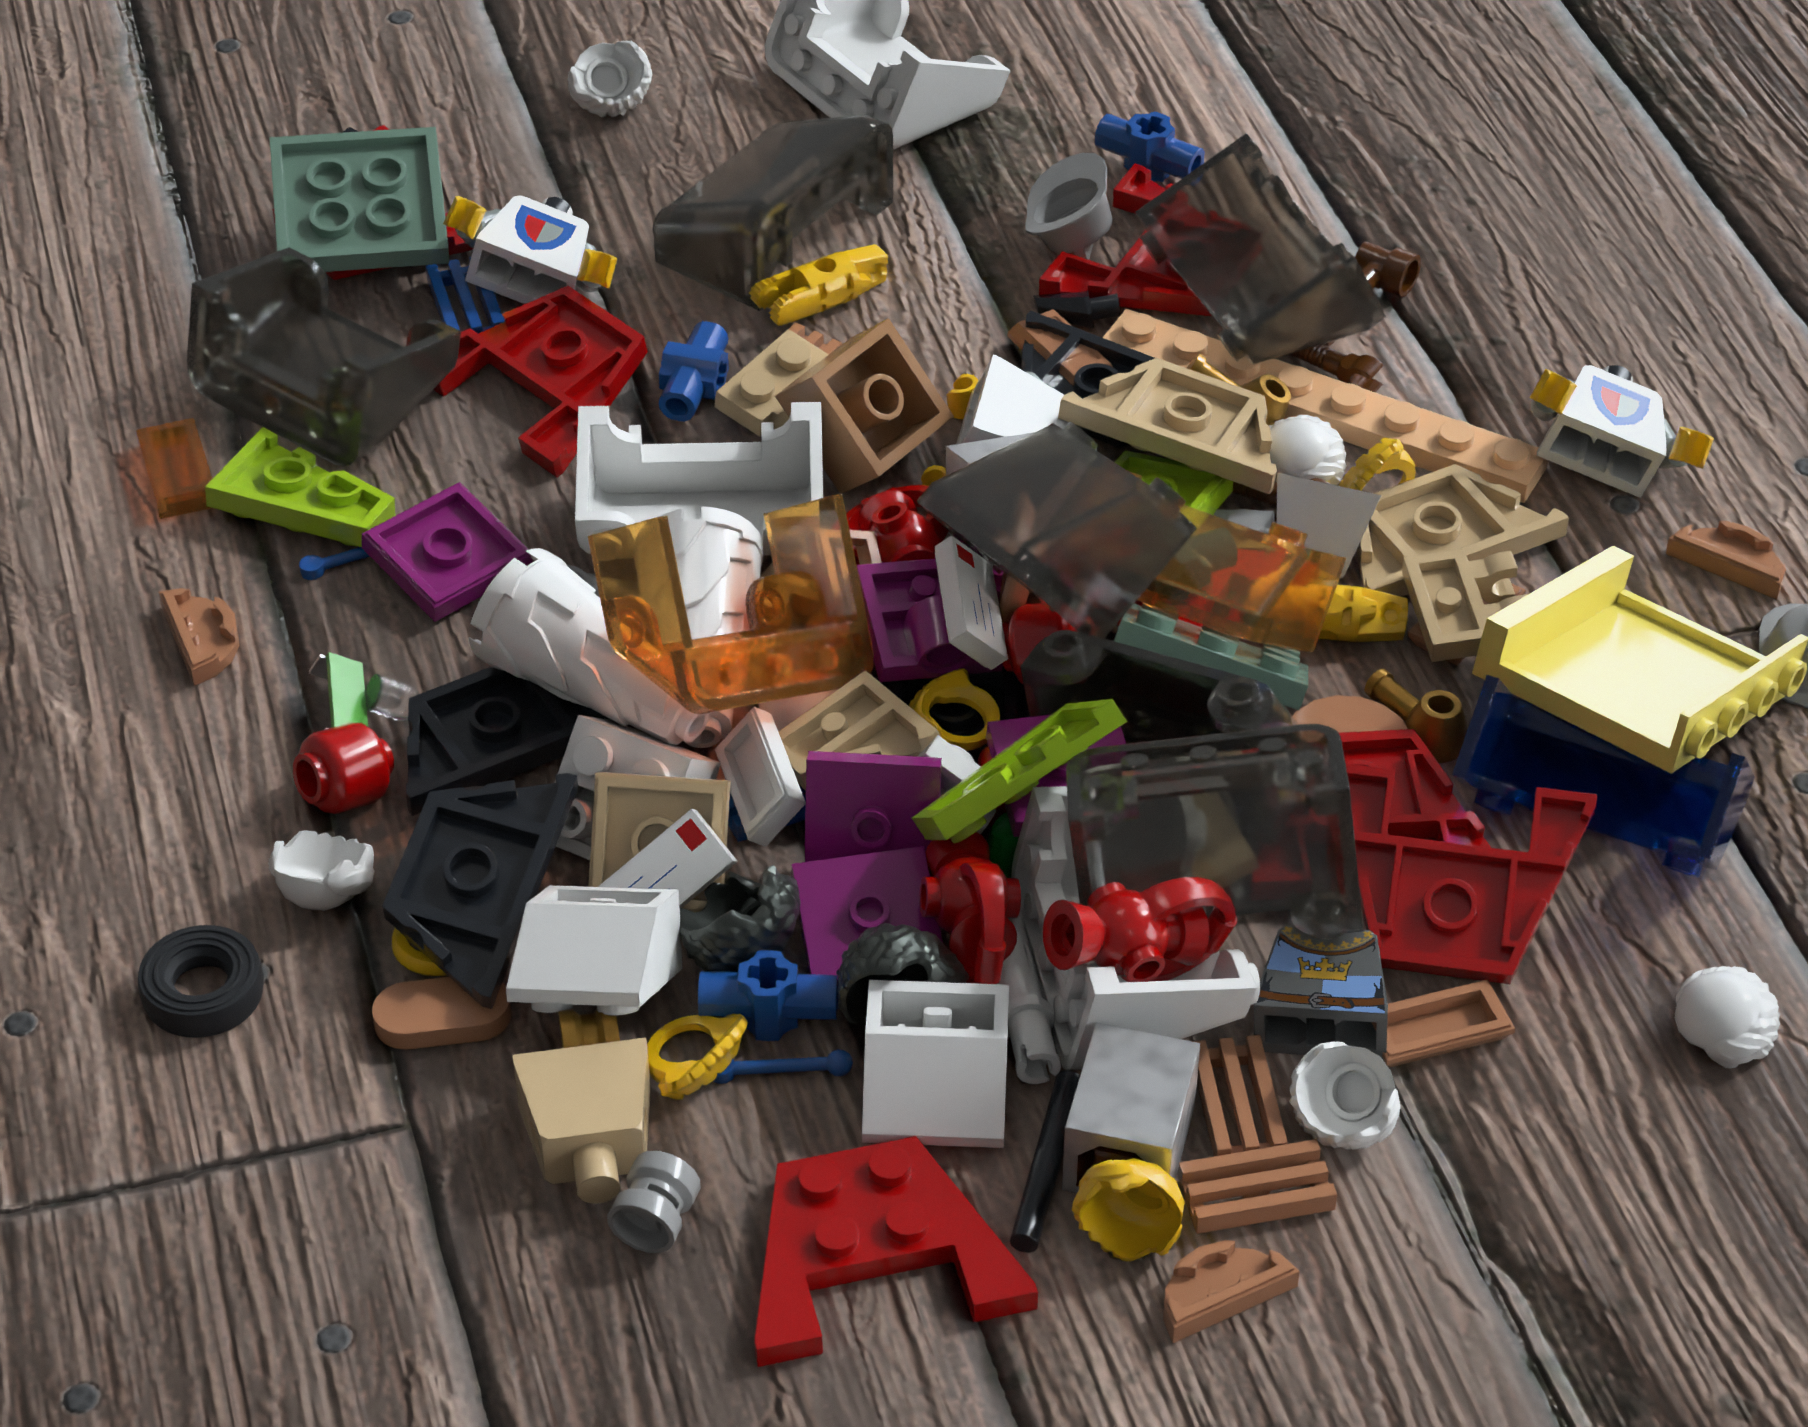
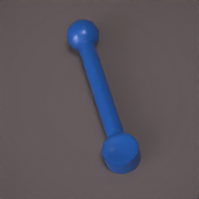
(314, 566)
(837, 1063)

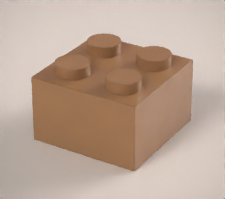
(872, 405)

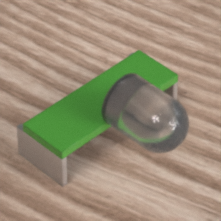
(351, 700)

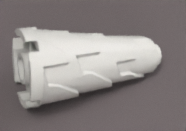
(715, 566)
(552, 631)

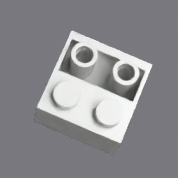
(612, 748)
(595, 948)
(935, 1063)

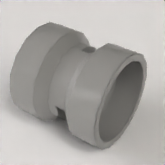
(651, 1208)

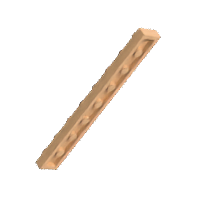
(1354, 412)

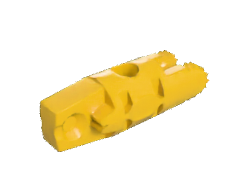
(821, 283)
(1365, 616)

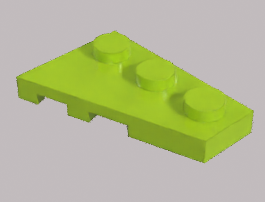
(296, 493)
(1018, 769)

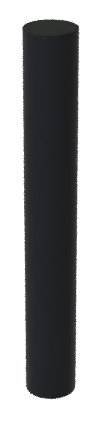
(1044, 1166)

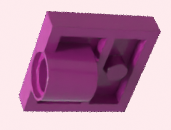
(909, 622)

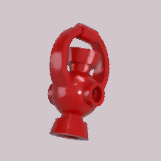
(897, 525)
(972, 904)
(1141, 933)

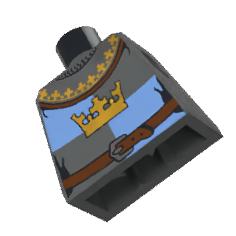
(1322, 993)

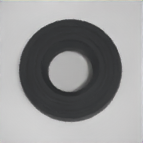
(205, 1013)

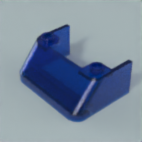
(1678, 814)

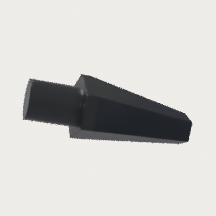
(1078, 307)

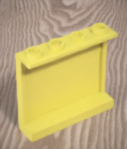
(1631, 665)

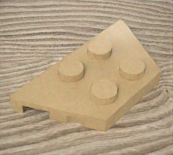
(1182, 418)
(1448, 513)

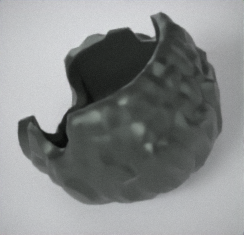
(741, 920)
(893, 955)

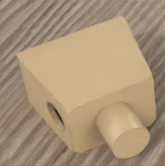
(586, 1112)

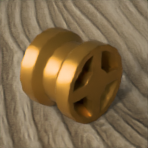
(587, 1028)

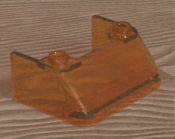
(1248, 581)
(802, 621)

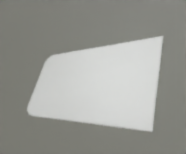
(1326, 512)

